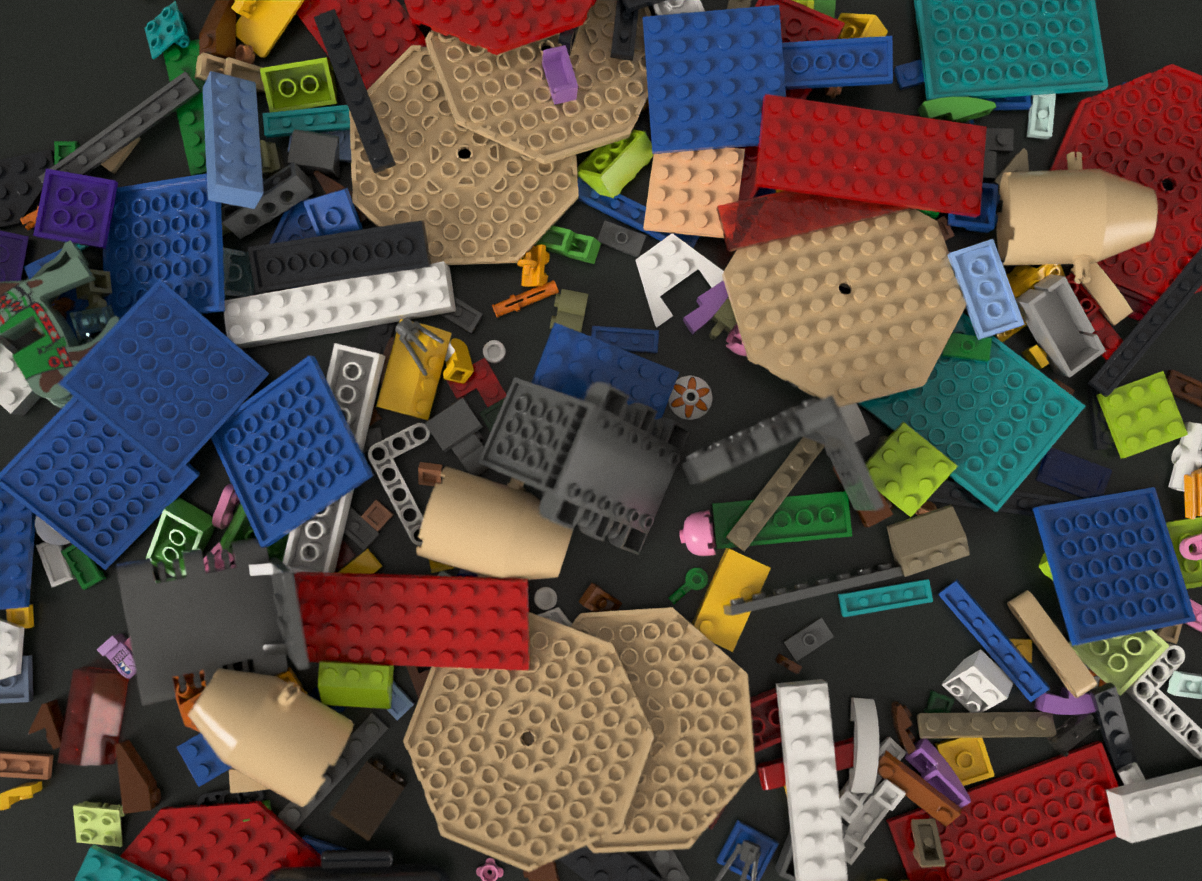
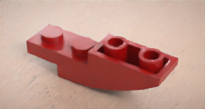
(1102, 328)

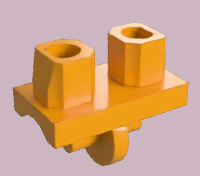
(533, 266)

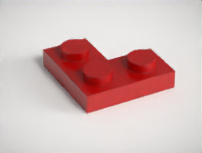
(484, 381)

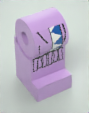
(119, 655)

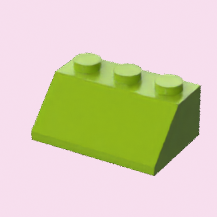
(300, 85)
(616, 164)
(355, 684)

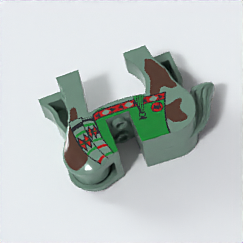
(29, 306)

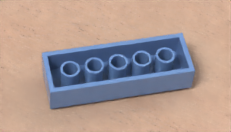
(232, 140)

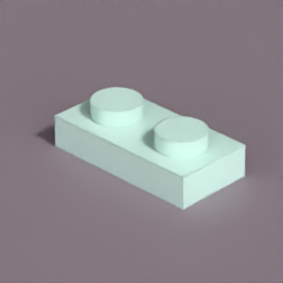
(1041, 116)
(1185, 684)

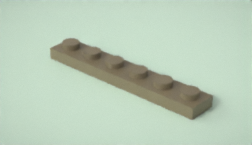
(774, 493)
(986, 725)

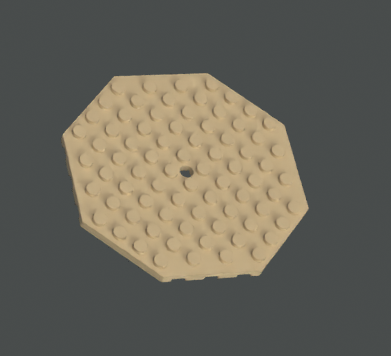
(511, 99)
(471, 207)
(858, 342)
(699, 723)
(542, 796)

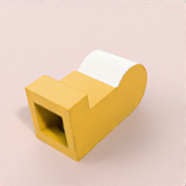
(457, 362)

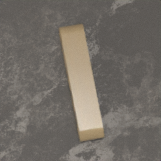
(1052, 644)

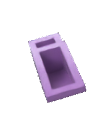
(709, 305)
(1065, 703)
(937, 772)

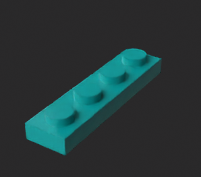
(312, 120)
(885, 597)

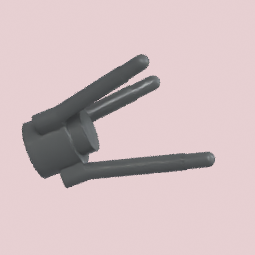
(410, 332)
(749, 853)

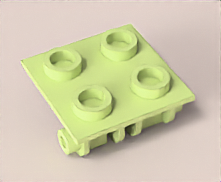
(98, 823)

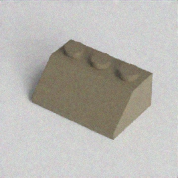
(927, 540)

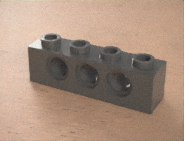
(279, 195)

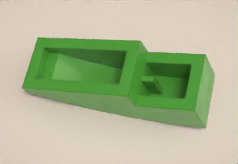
(956, 108)
(570, 244)

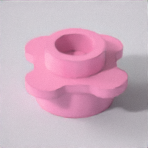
(482, 871)

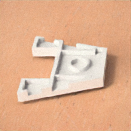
(666, 267)
(10, 649)

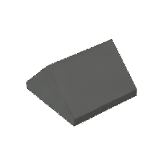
(315, 153)
(453, 424)

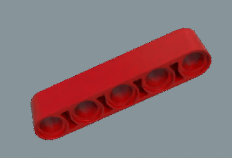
(773, 774)

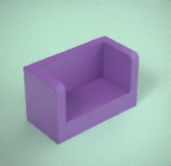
(559, 74)

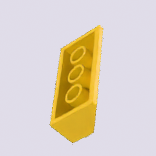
(404, 385)

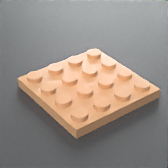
(690, 187)

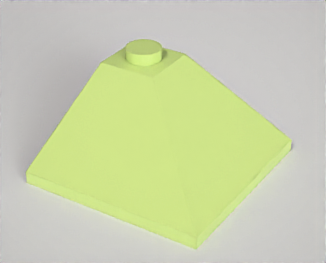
(1122, 657)

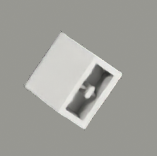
(978, 683)

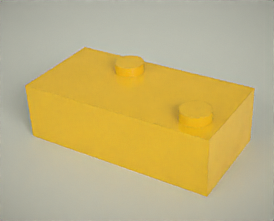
(733, 578)

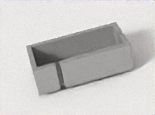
(1055, 323)

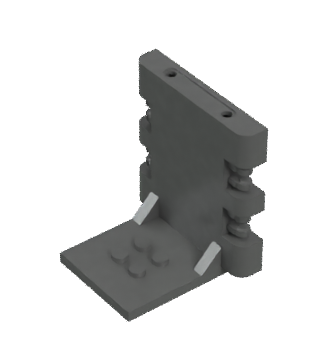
(812, 420)
(592, 458)
(210, 618)

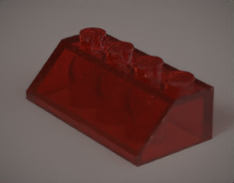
(93, 717)

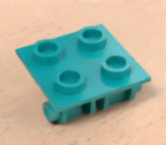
(166, 29)

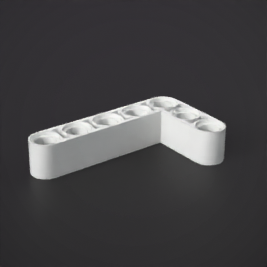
(398, 481)
(1166, 708)

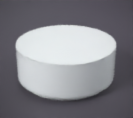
(494, 351)
(545, 598)

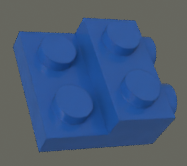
(987, 219)

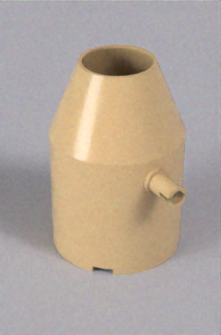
(1072, 216)
(491, 529)
(270, 731)

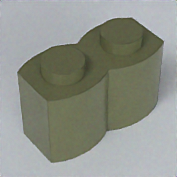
(570, 309)

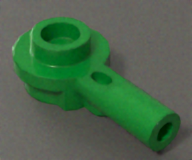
(695, 579)

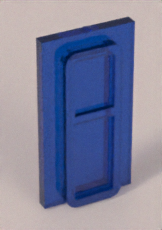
(1073, 474)

